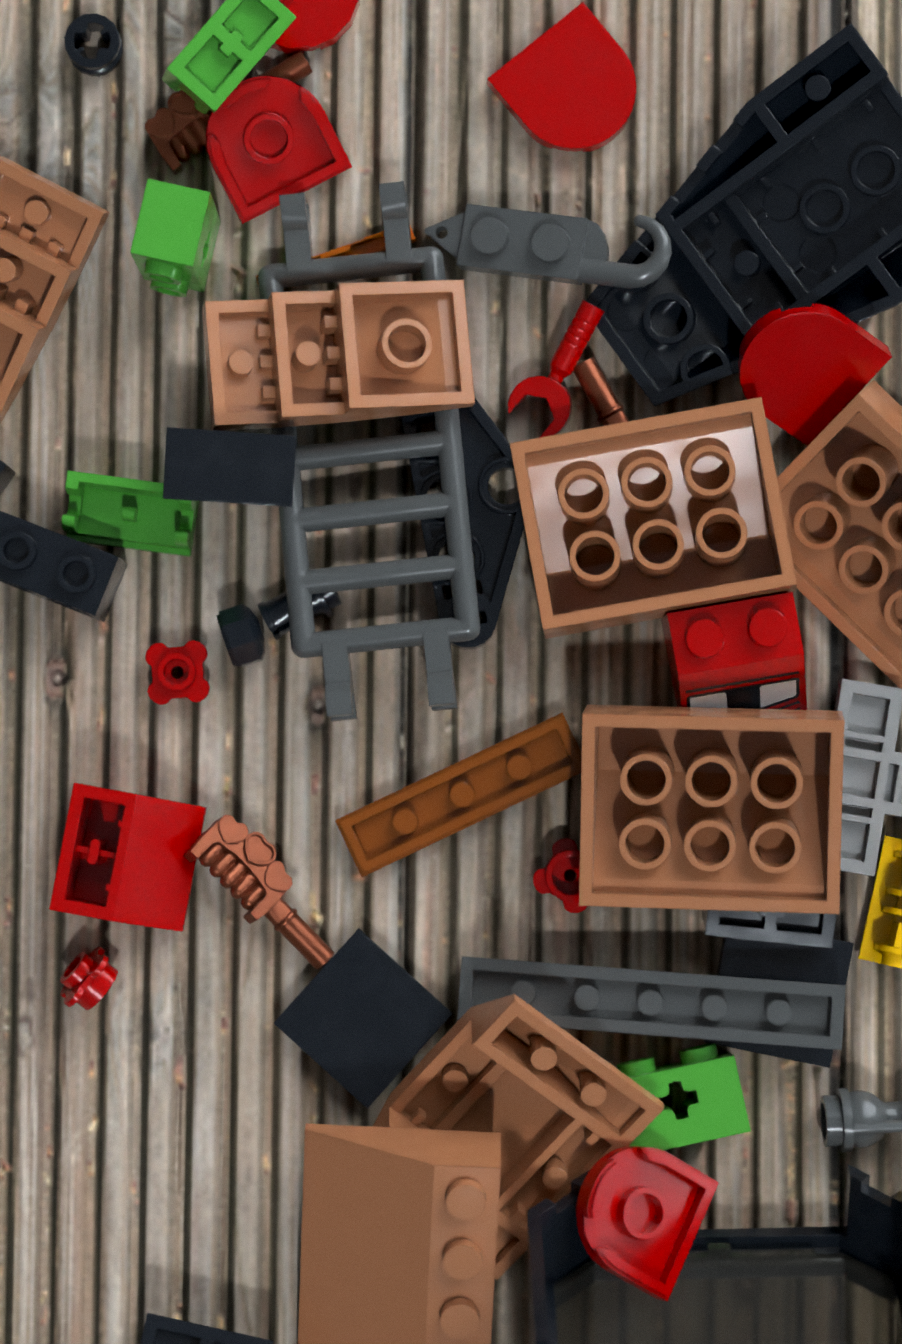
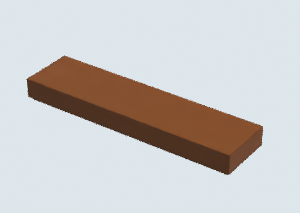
(461, 795)

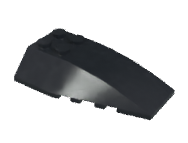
(775, 216)

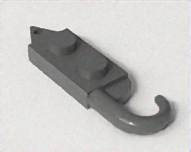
(546, 247)

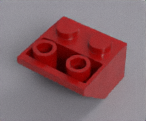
(127, 858)

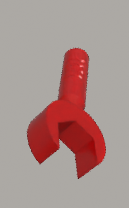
(561, 366)

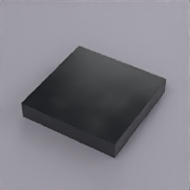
(786, 963)
(363, 1018)

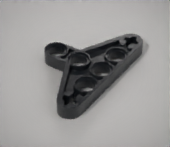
(494, 526)

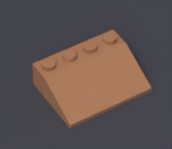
(653, 517)
(847, 525)
(711, 808)
(398, 1235)

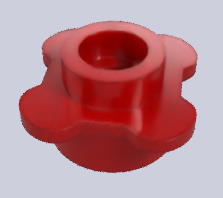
(190, 685)
(552, 879)
(87, 979)

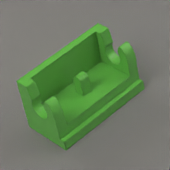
(227, 50)
(128, 514)

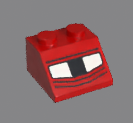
(737, 655)

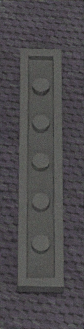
(663, 1002)

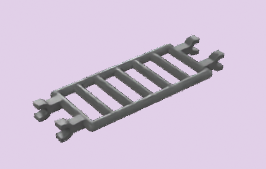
(451, 504)

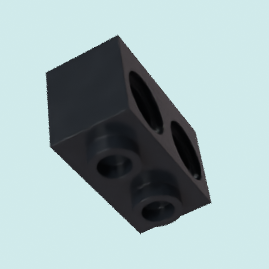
(58, 567)

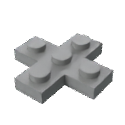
(869, 769)

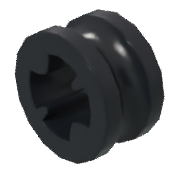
(80, 31)

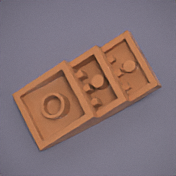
(42, 254)
(338, 354)

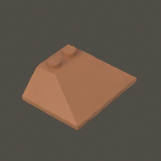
(536, 1086)

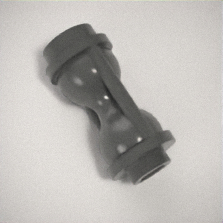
(857, 1119)

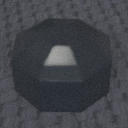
(242, 635)

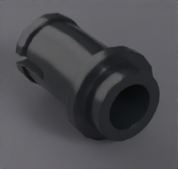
(276, 610)

